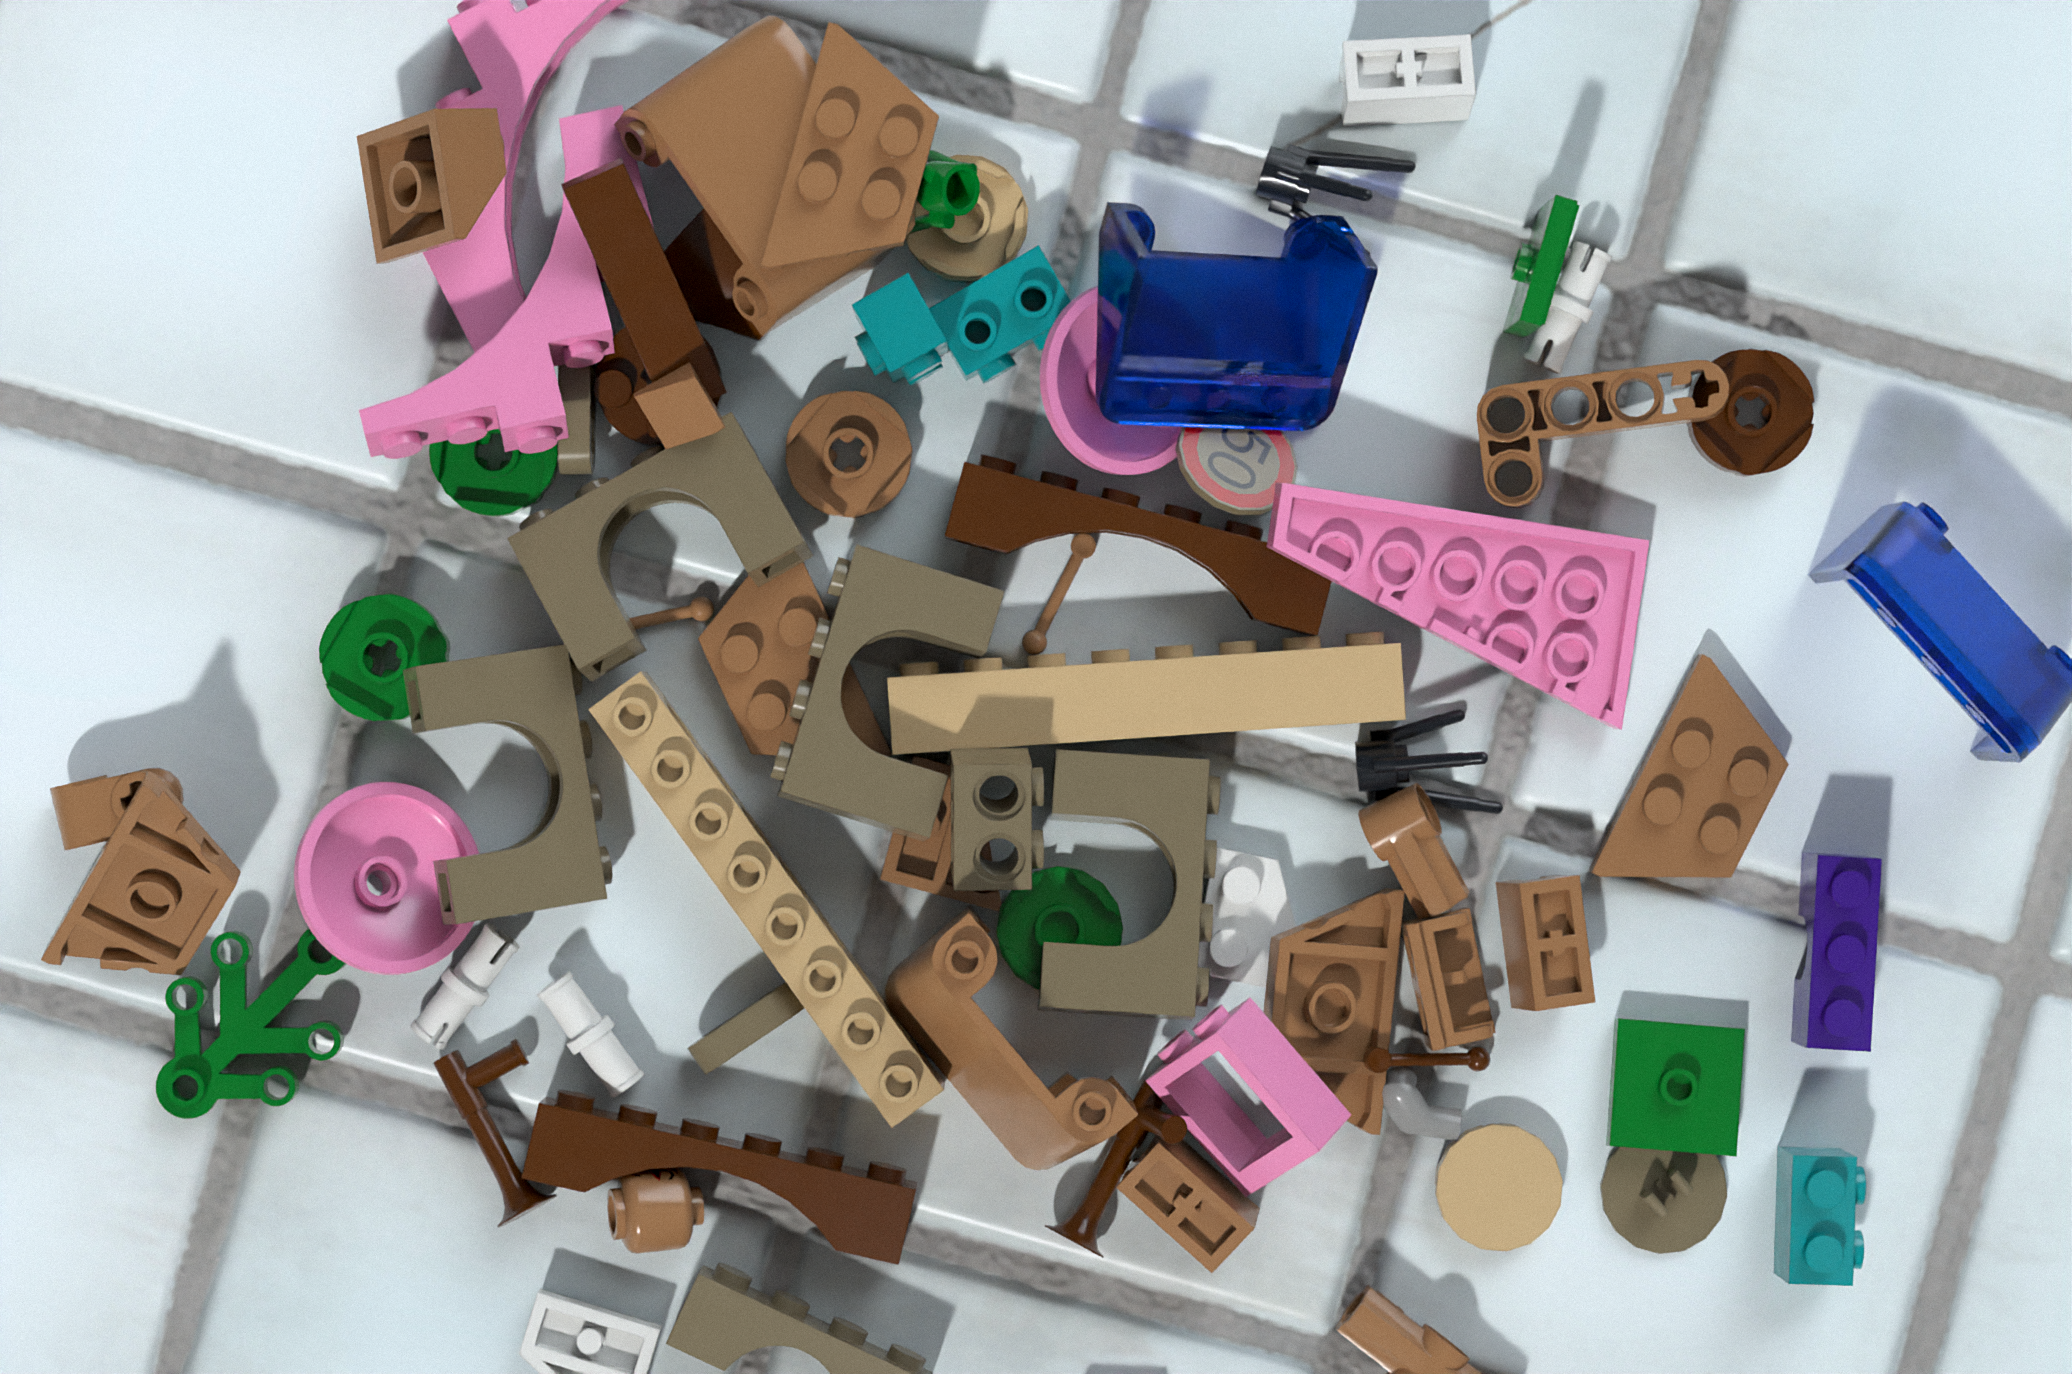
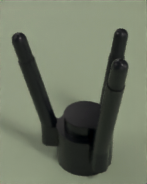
(1291, 177)
(1384, 765)

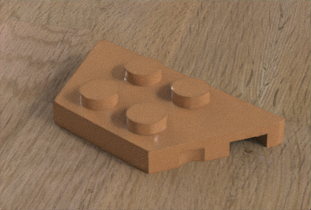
(851, 160)
(761, 653)
(1696, 787)
(148, 890)
(1335, 996)

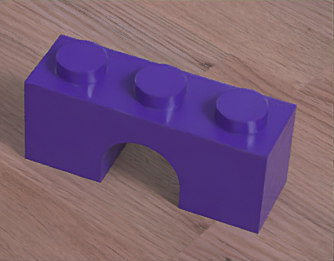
(1838, 981)

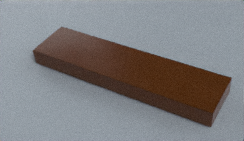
(639, 274)

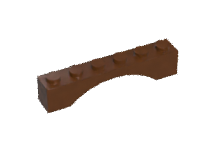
(1011, 512)
(851, 1206)

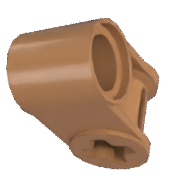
(93, 807)

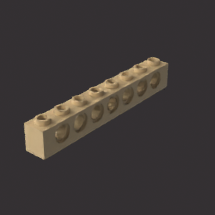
(768, 898)

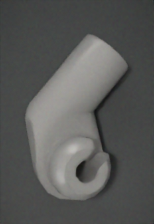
(1412, 1113)

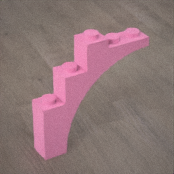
(513, 61)
(513, 376)

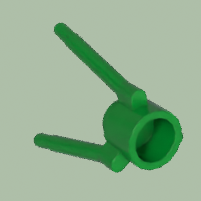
(946, 191)

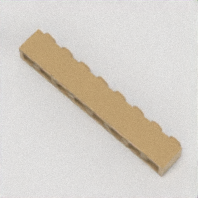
(1146, 697)

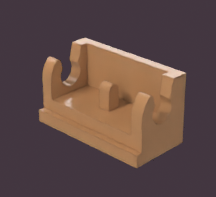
(1545, 942)
(1447, 979)
(1189, 1200)

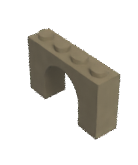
(571, 548)
(876, 601)
(1170, 806)
(562, 854)

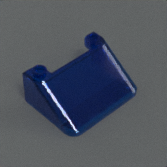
(1226, 333)

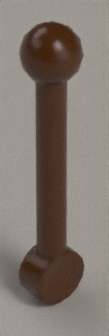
(1379, 1059)

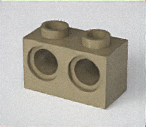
(982, 819)

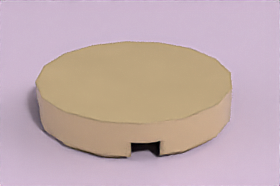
(981, 238)
(1498, 1186)

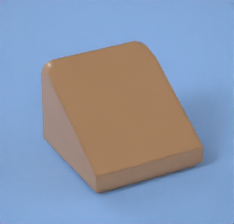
(679, 407)

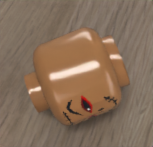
(654, 1210)

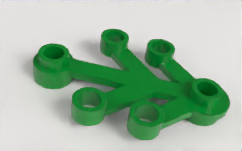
(241, 1031)

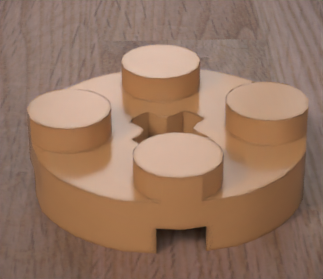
(844, 417)

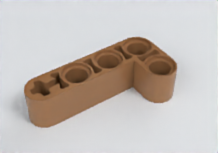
(1602, 418)

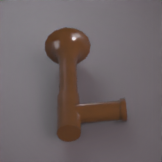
(464, 1090)
(1084, 1222)

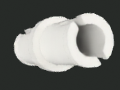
(1568, 307)
(465, 986)
(590, 1034)

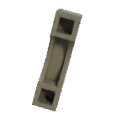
(730, 1318)

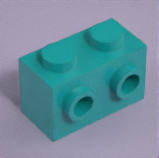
(1001, 315)
(899, 332)
(1817, 1216)

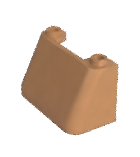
(731, 138)
(934, 1003)

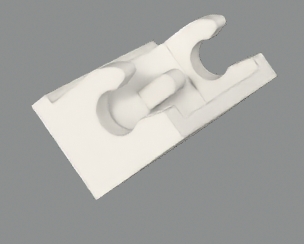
(1407, 80)

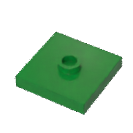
(1539, 266)
(1675, 1087)

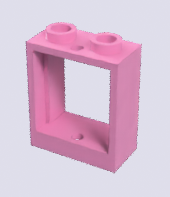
(1273, 1073)

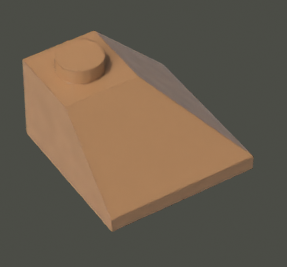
(430, 178)

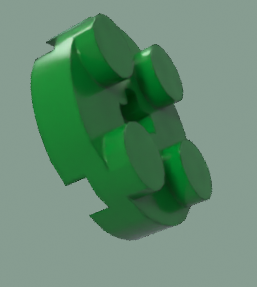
(497, 493)
(349, 667)

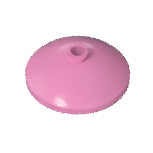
(1071, 405)
(395, 836)

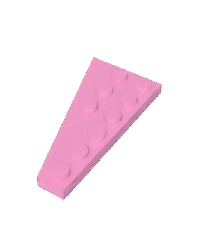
(1511, 591)

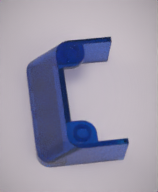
(1955, 627)

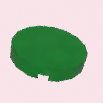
(1060, 908)

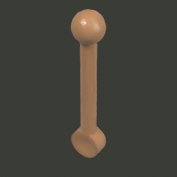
(1082, 547)
(700, 609)

